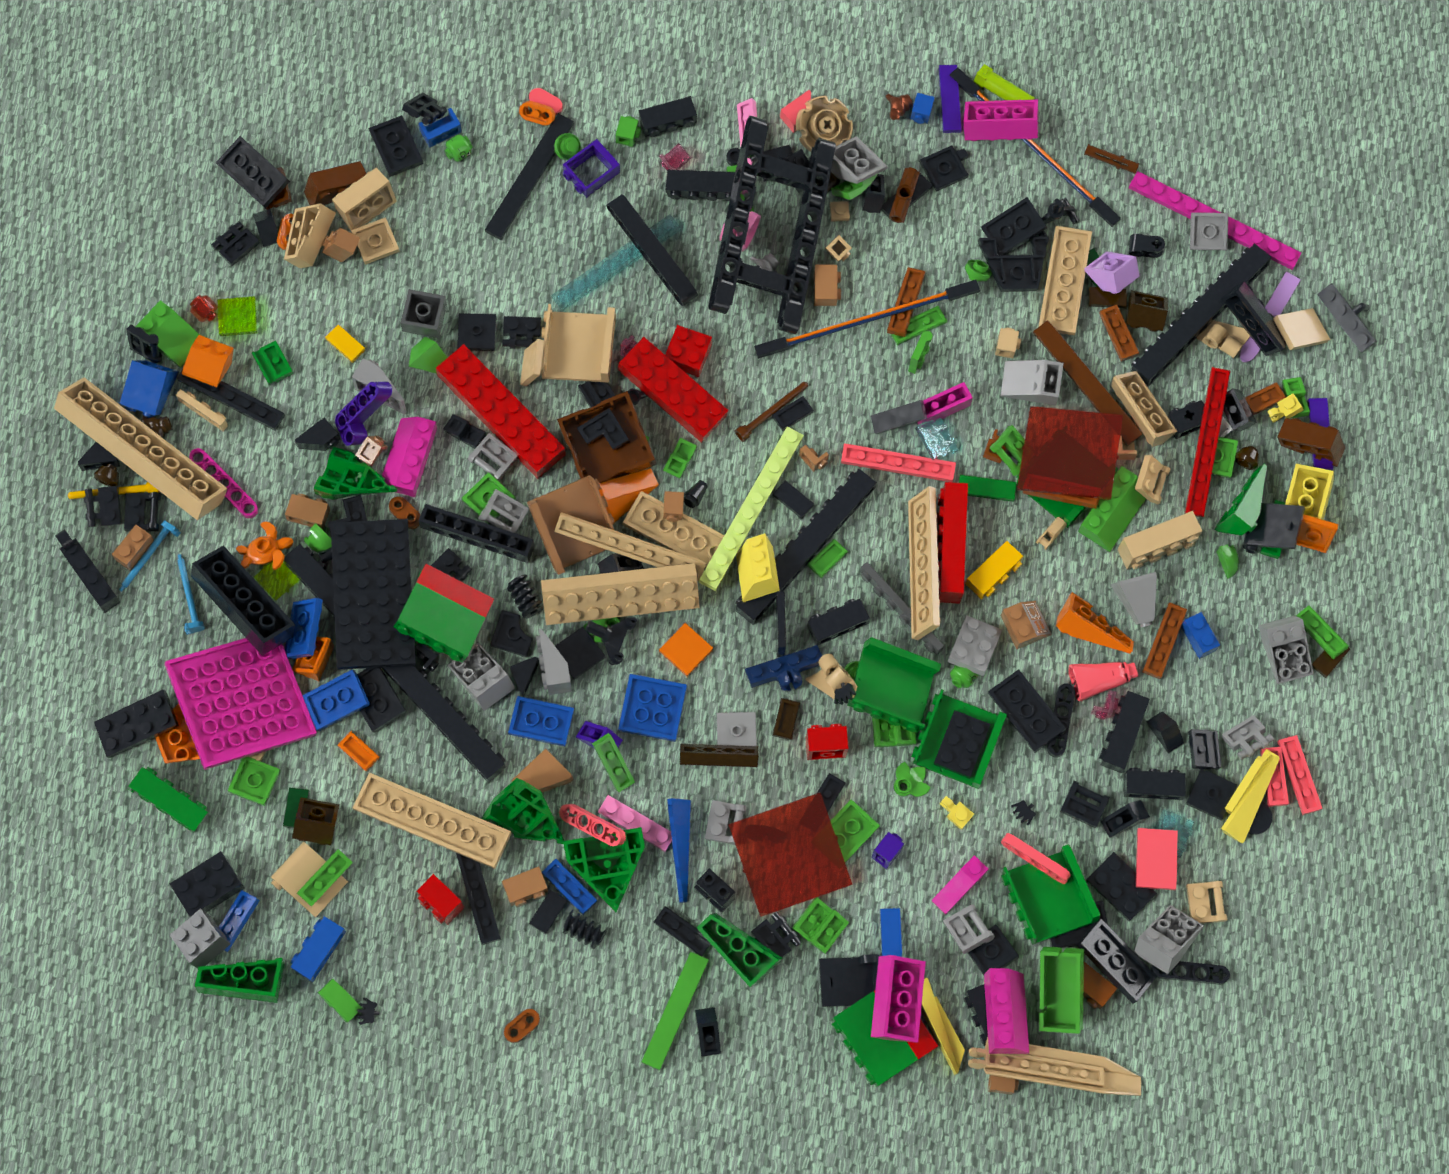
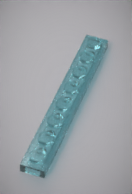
(610, 266)

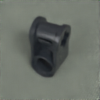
(1143, 245)

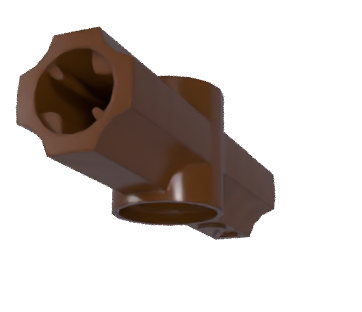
(906, 186)

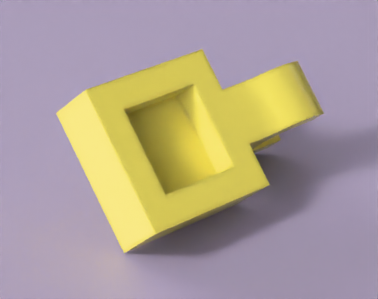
(1286, 407)
(958, 814)

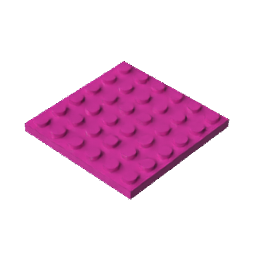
(239, 701)

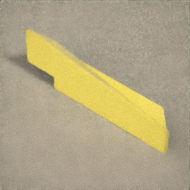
(1249, 796)
(941, 1028)

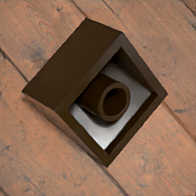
(1147, 311)
(317, 823)

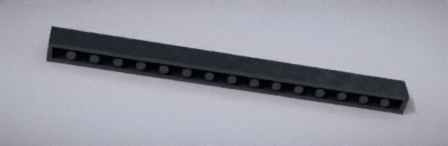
(408, 678)

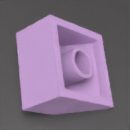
(1113, 271)

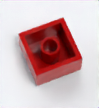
(689, 350)
(826, 742)
(439, 899)

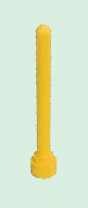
(122, 490)

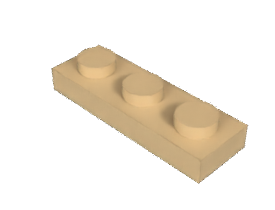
(202, 409)

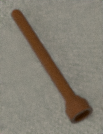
(744, 432)

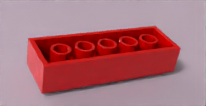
(672, 389)
(952, 539)

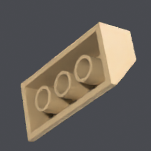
(1143, 408)

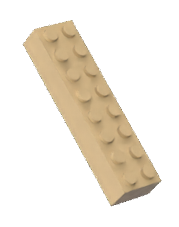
(620, 594)

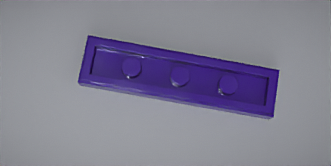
(949, 100)
(1319, 414)

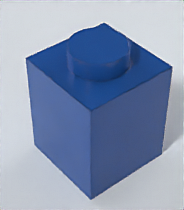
(922, 108)

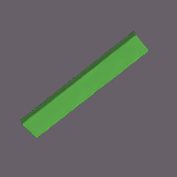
(675, 1011)

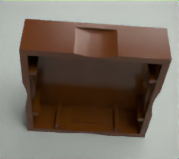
(598, 457)

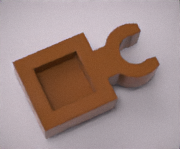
(988, 454)

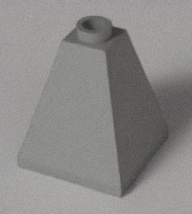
(1138, 597)

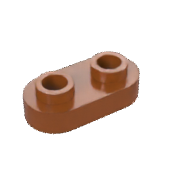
(404, 511)
(520, 1024)

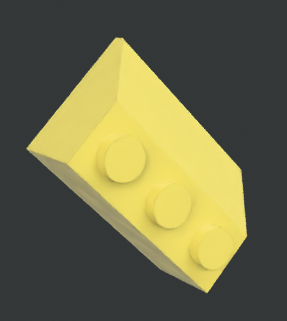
(1310, 489)
(757, 568)

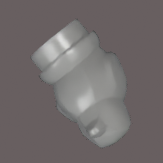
(768, 262)

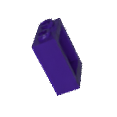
(603, 155)

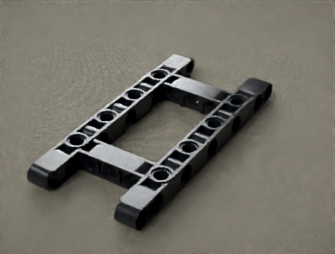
(805, 232)

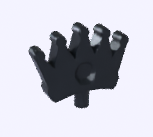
(844, 693)
(1024, 811)
(368, 1011)

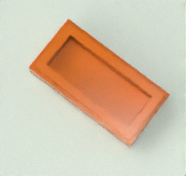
(358, 751)

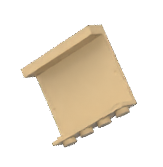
(578, 345)

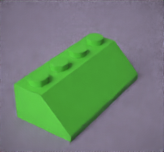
(1113, 516)

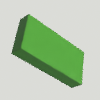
(827, 558)

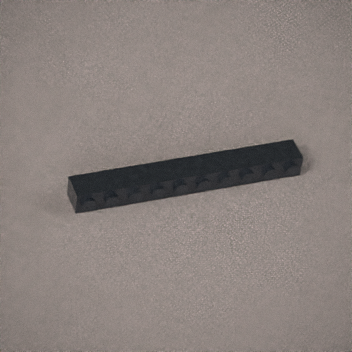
(1199, 316)
(812, 539)

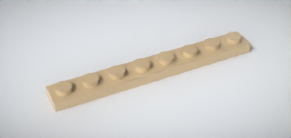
(623, 544)

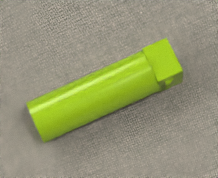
(999, 86)

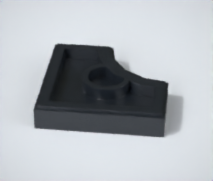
(509, 635)

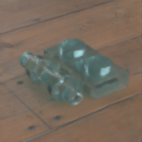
(933, 440)
(1171, 821)

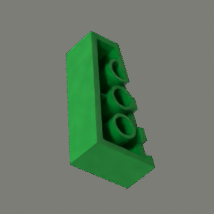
(168, 799)
(742, 952)
(242, 980)

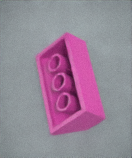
(1001, 120)
(409, 454)
(898, 999)
(1006, 1011)

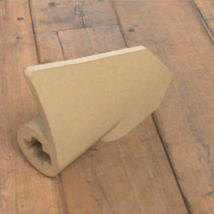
(1224, 337)
(830, 676)

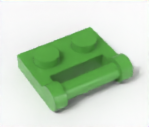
(920, 352)
(1013, 443)

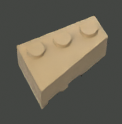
(307, 234)

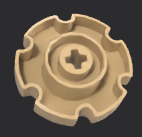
(823, 120)

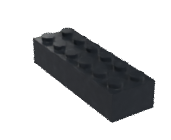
(242, 600)

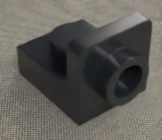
(424, 654)

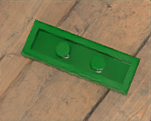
(989, 488)

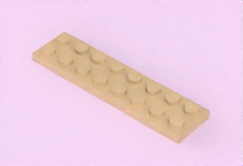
(923, 563)
(432, 820)

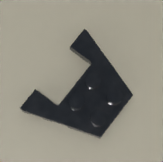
(1015, 272)

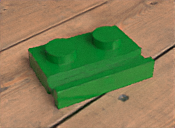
(272, 362)

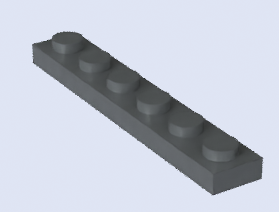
(895, 603)

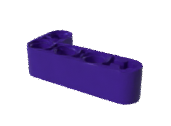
(359, 409)

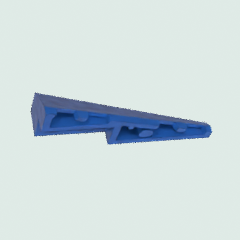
(680, 831)

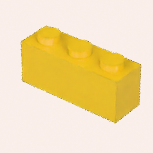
(994, 570)

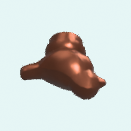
(899, 105)

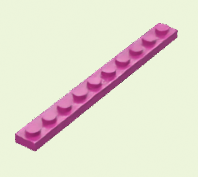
(1236, 230)

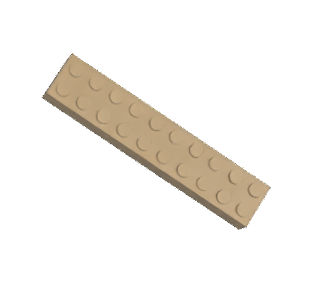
(140, 448)

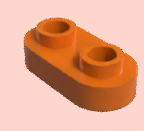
(538, 113)
(284, 230)

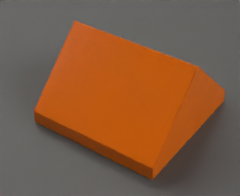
(315, 665)

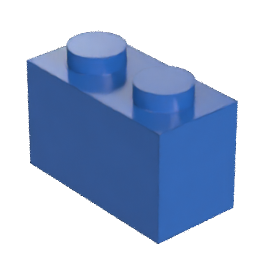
(1200, 635)

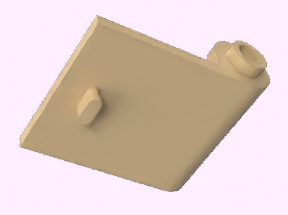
(298, 870)

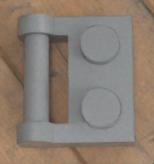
(497, 453)
(506, 507)
(719, 818)
(963, 933)

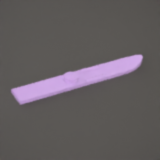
(1275, 307)

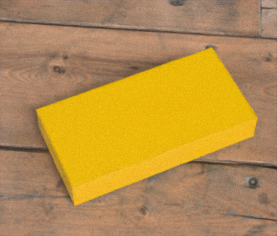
(345, 343)

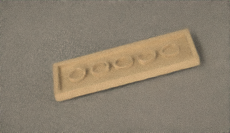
(1065, 279)
(683, 536)

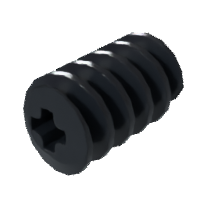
(523, 596)
(584, 930)

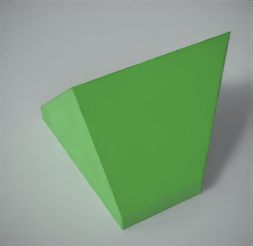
(426, 355)

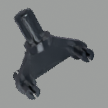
(1057, 210)
(612, 637)

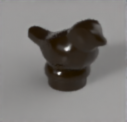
(159, 425)

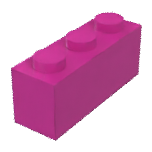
(947, 402)

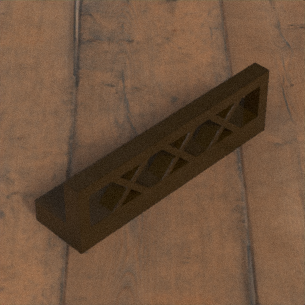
(719, 755)

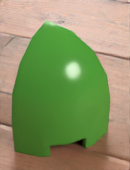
(318, 539)
(1229, 559)

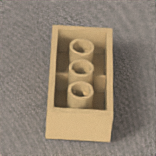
(1159, 540)

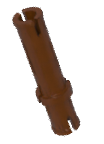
(1131, 166)

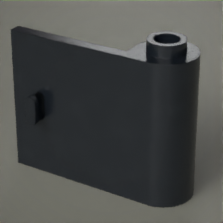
(1276, 528)
(850, 977)

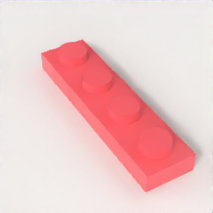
(1299, 775)

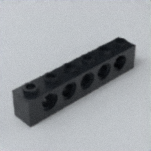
(476, 533)

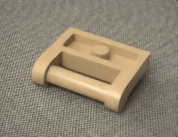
(1148, 477)
(1199, 902)

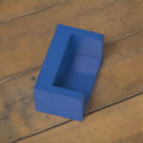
(441, 129)

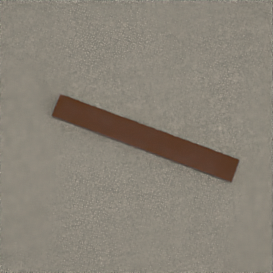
(1084, 379)

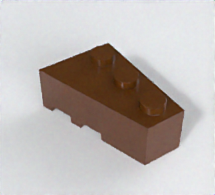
(327, 183)
(1312, 438)

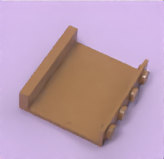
(575, 499)

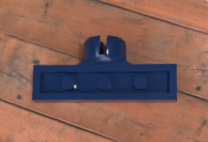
(784, 669)

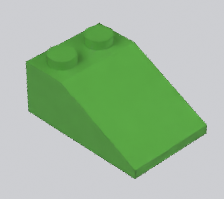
(173, 332)

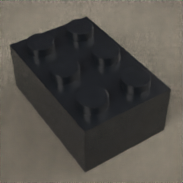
(207, 885)

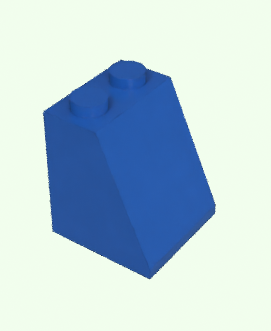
(147, 387)

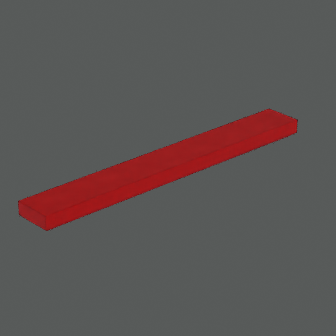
(1207, 441)

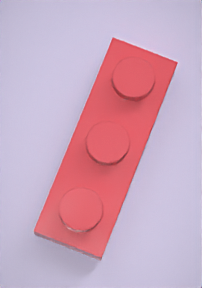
(1277, 788)

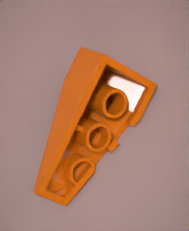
(623, 491)
(1084, 624)

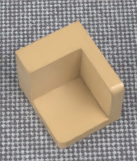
(1126, 452)

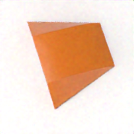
(177, 743)

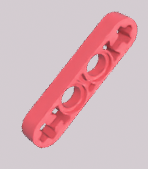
(591, 827)
(1035, 858)

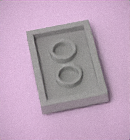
(974, 645)

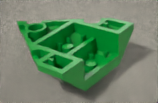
(349, 478)
(523, 812)
(606, 866)

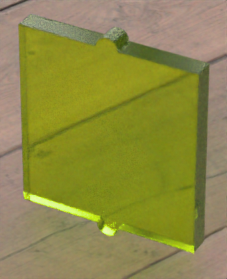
(276, 581)

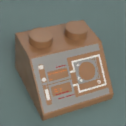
(1025, 623)

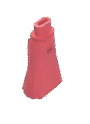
(1097, 678)

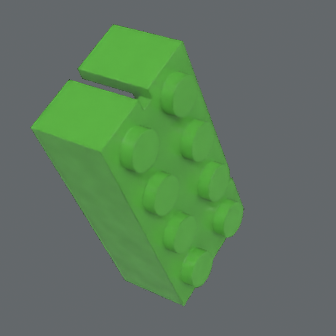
(1061, 990)

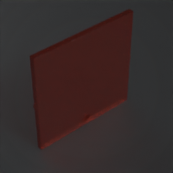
(1070, 452)
(790, 854)

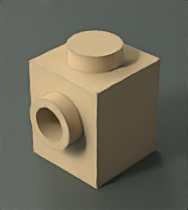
(839, 249)
(1007, 343)

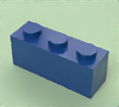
(317, 948)

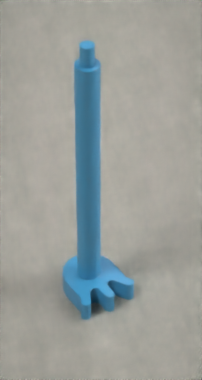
(167, 527)
(195, 625)

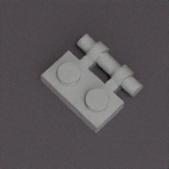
(1245, 732)

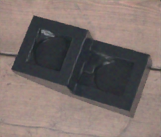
(464, 431)

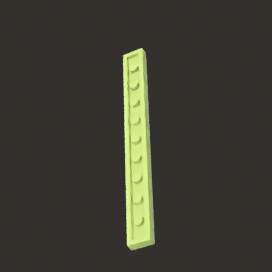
(751, 509)

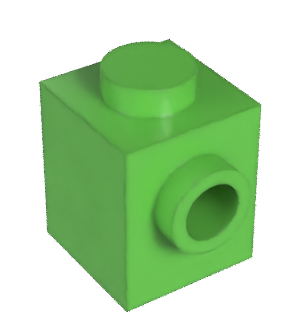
(627, 131)

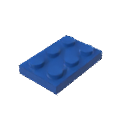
(306, 618)
(336, 700)
(541, 721)

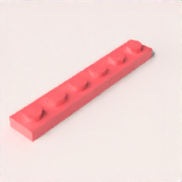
(898, 462)

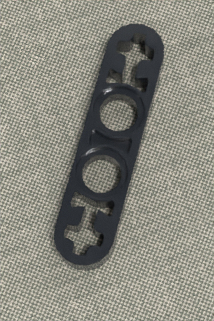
(1065, 720)
(1190, 976)

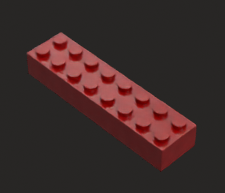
(500, 411)

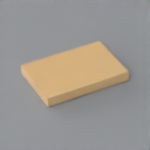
(1301, 329)

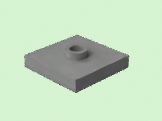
(1209, 231)
(736, 729)

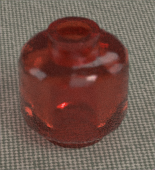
(203, 308)

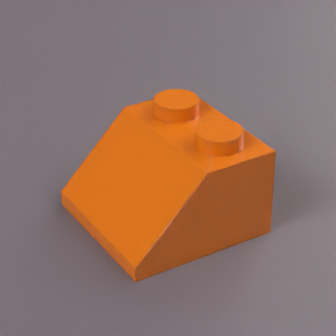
(208, 361)

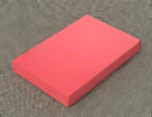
(1156, 859)

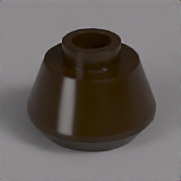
(1248, 457)
(107, 475)

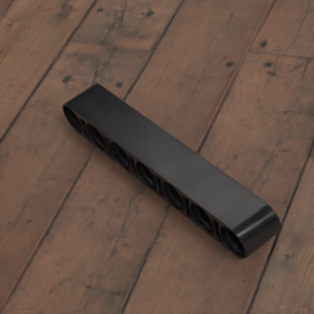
(652, 250)

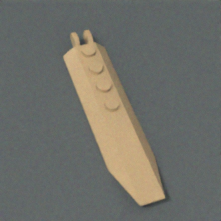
(1059, 1069)

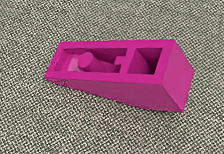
(960, 884)

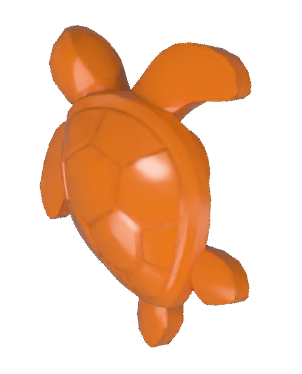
(265, 548)

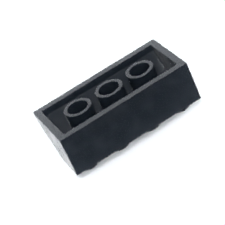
(1254, 318)

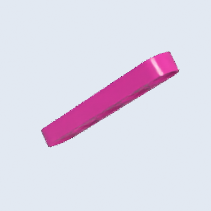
(232, 486)

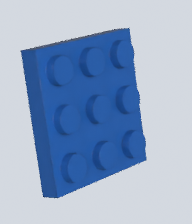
(652, 707)

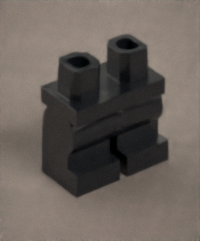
(713, 886)

